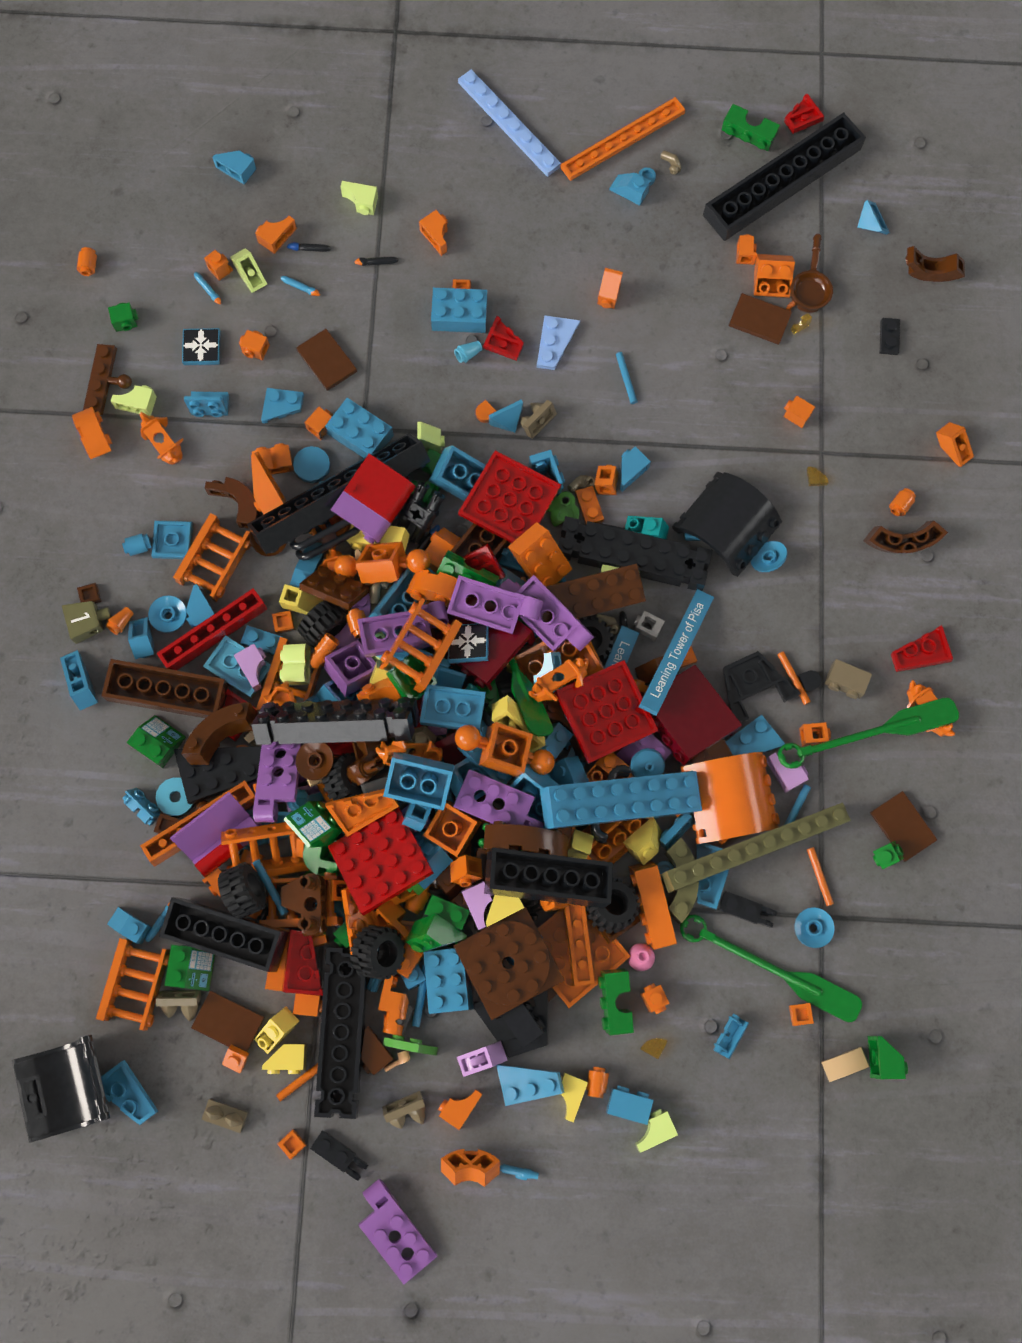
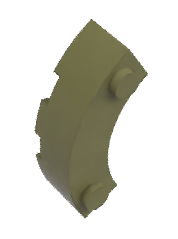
(684, 897)

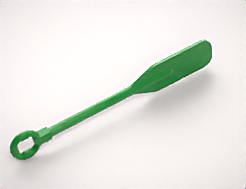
(531, 710)
(904, 722)
(806, 985)

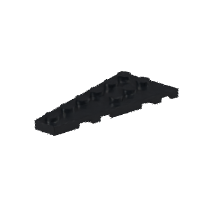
(225, 770)

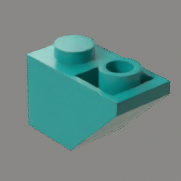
(648, 525)

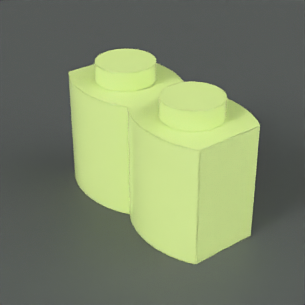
(296, 664)

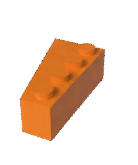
(653, 905)

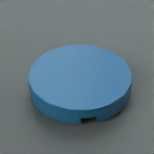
(311, 464)

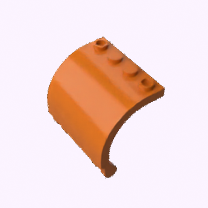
(733, 797)

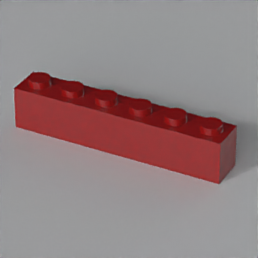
(212, 630)

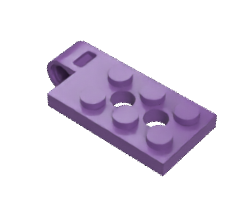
(508, 605)
(391, 622)
(563, 623)
(271, 788)
(516, 802)
(390, 1217)

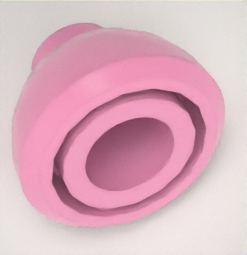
(641, 957)

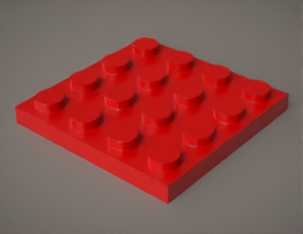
(508, 498)
(606, 711)
(380, 861)

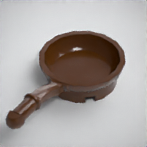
(811, 288)

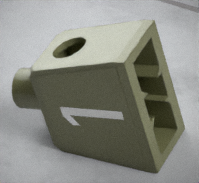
(84, 620)

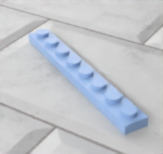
(509, 123)

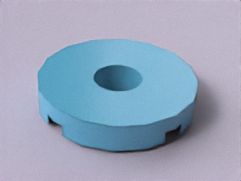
(164, 794)

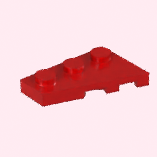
(923, 652)
(300, 967)

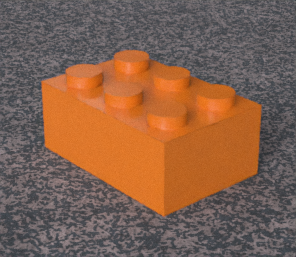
(540, 555)

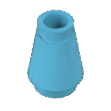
(467, 351)

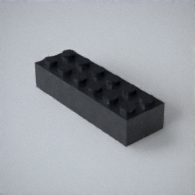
(548, 877)
(224, 934)

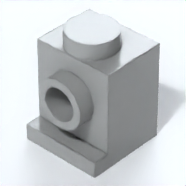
(648, 619)

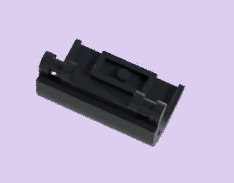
(731, 520)
(60, 1089)

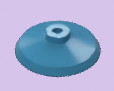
(647, 763)

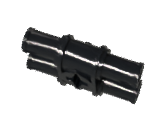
(416, 506)

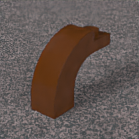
(934, 269)
(238, 492)

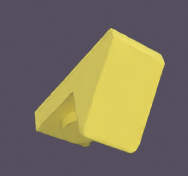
(580, 845)

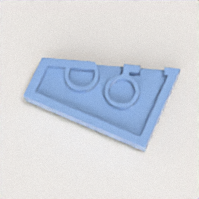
(554, 339)

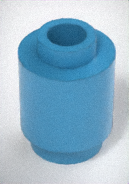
(137, 544)

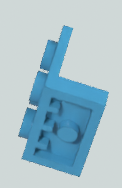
(207, 403)
(546, 462)

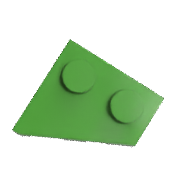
(414, 1045)

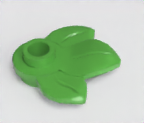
(560, 510)

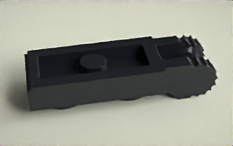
(745, 909)
(337, 1154)

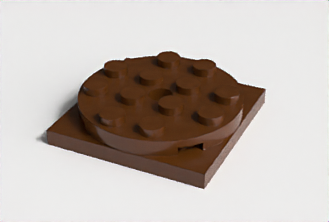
(532, 969)

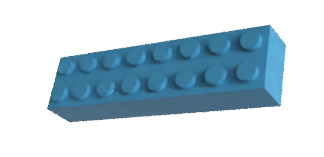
(620, 799)

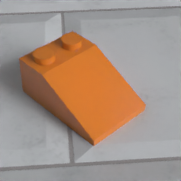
(265, 489)

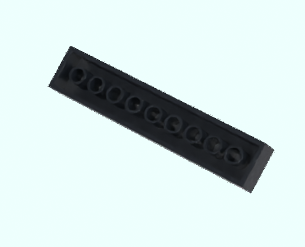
(783, 176)
(314, 505)

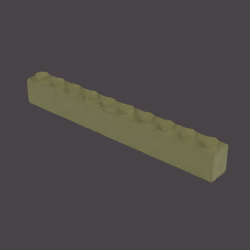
(754, 847)

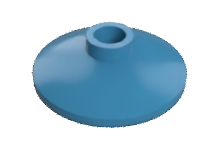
(769, 557)
(164, 606)
(824, 927)

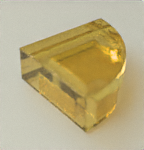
(806, 319)
(815, 477)
(654, 1047)

